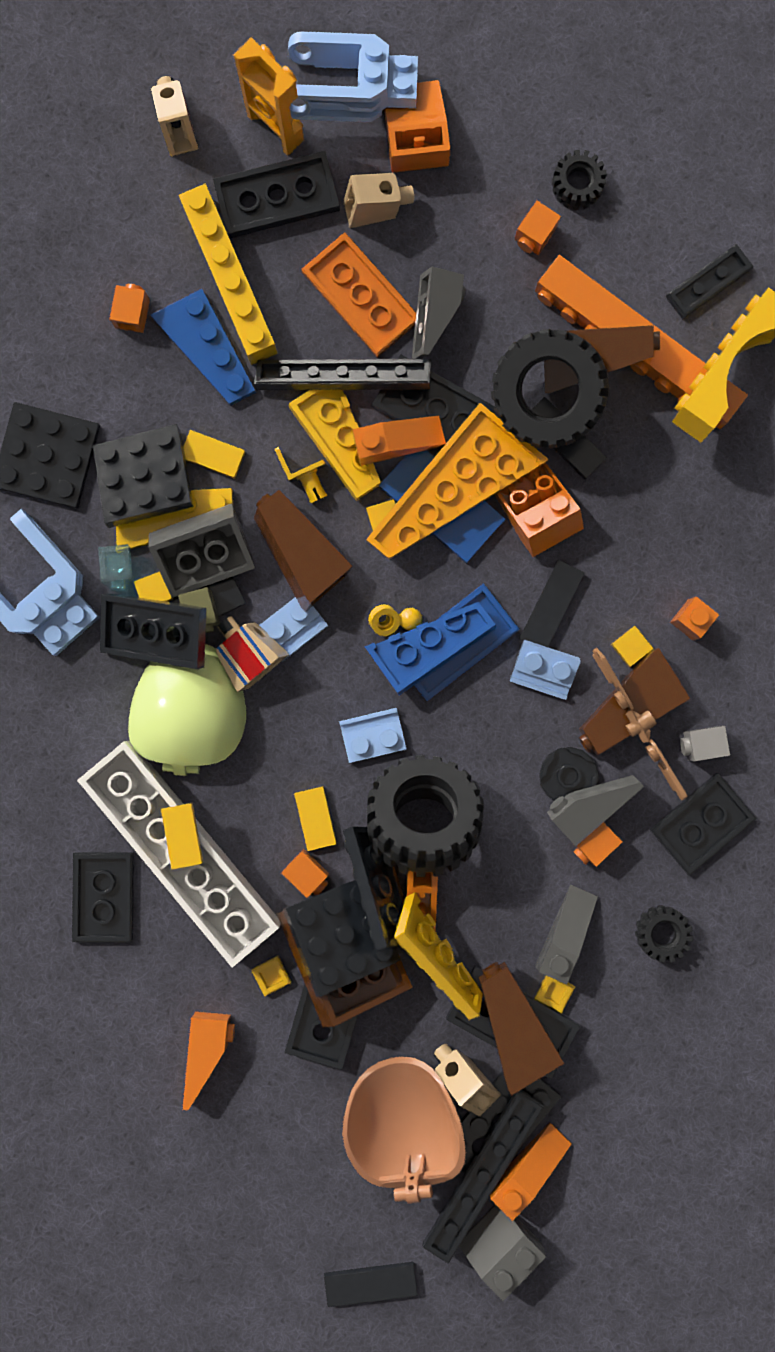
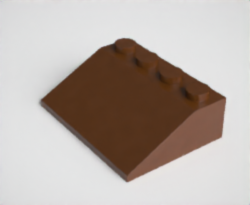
(354, 997)

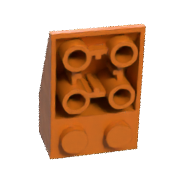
(420, 134)
(540, 510)

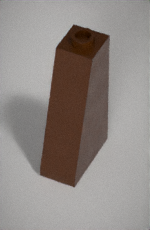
(616, 346)
(301, 551)
(650, 688)
(520, 1038)

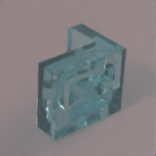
(116, 567)

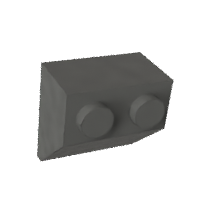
(502, 1251)

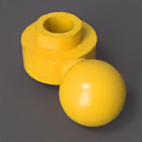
(407, 619)

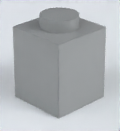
(705, 743)

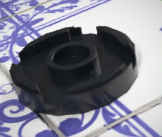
(560, 772)

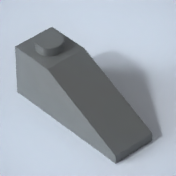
(437, 302)
(588, 808)
(567, 935)

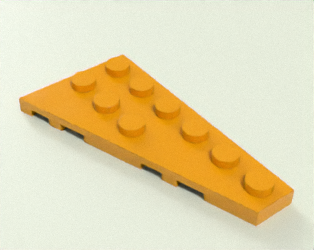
(464, 473)

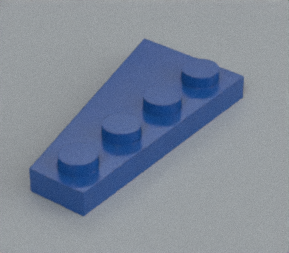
(202, 339)
(421, 651)

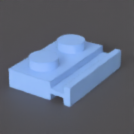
(293, 626)
(545, 669)
(372, 735)

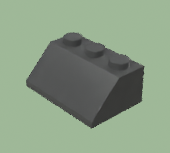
(201, 550)

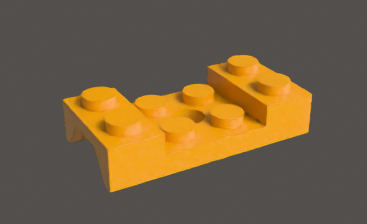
(269, 92)

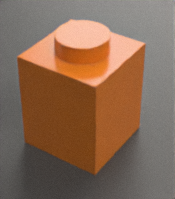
(537, 228)
(129, 308)
(694, 618)
(597, 845)
(306, 874)

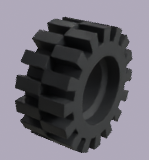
(584, 164)
(681, 933)

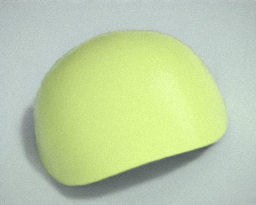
(186, 715)

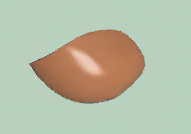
(403, 1129)

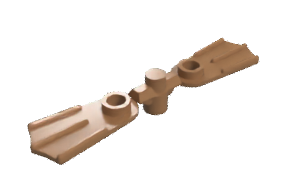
(639, 724)

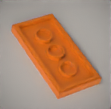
(360, 294)

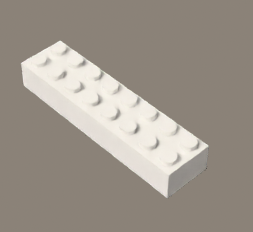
(209, 892)

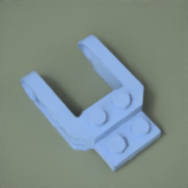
(382, 77)
(55, 608)

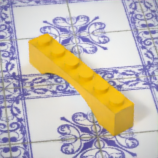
(228, 274)
(708, 401)

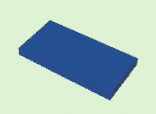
(462, 535)
(465, 660)

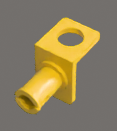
(307, 477)

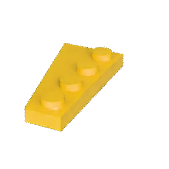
(330, 424)
(206, 500)
(436, 958)

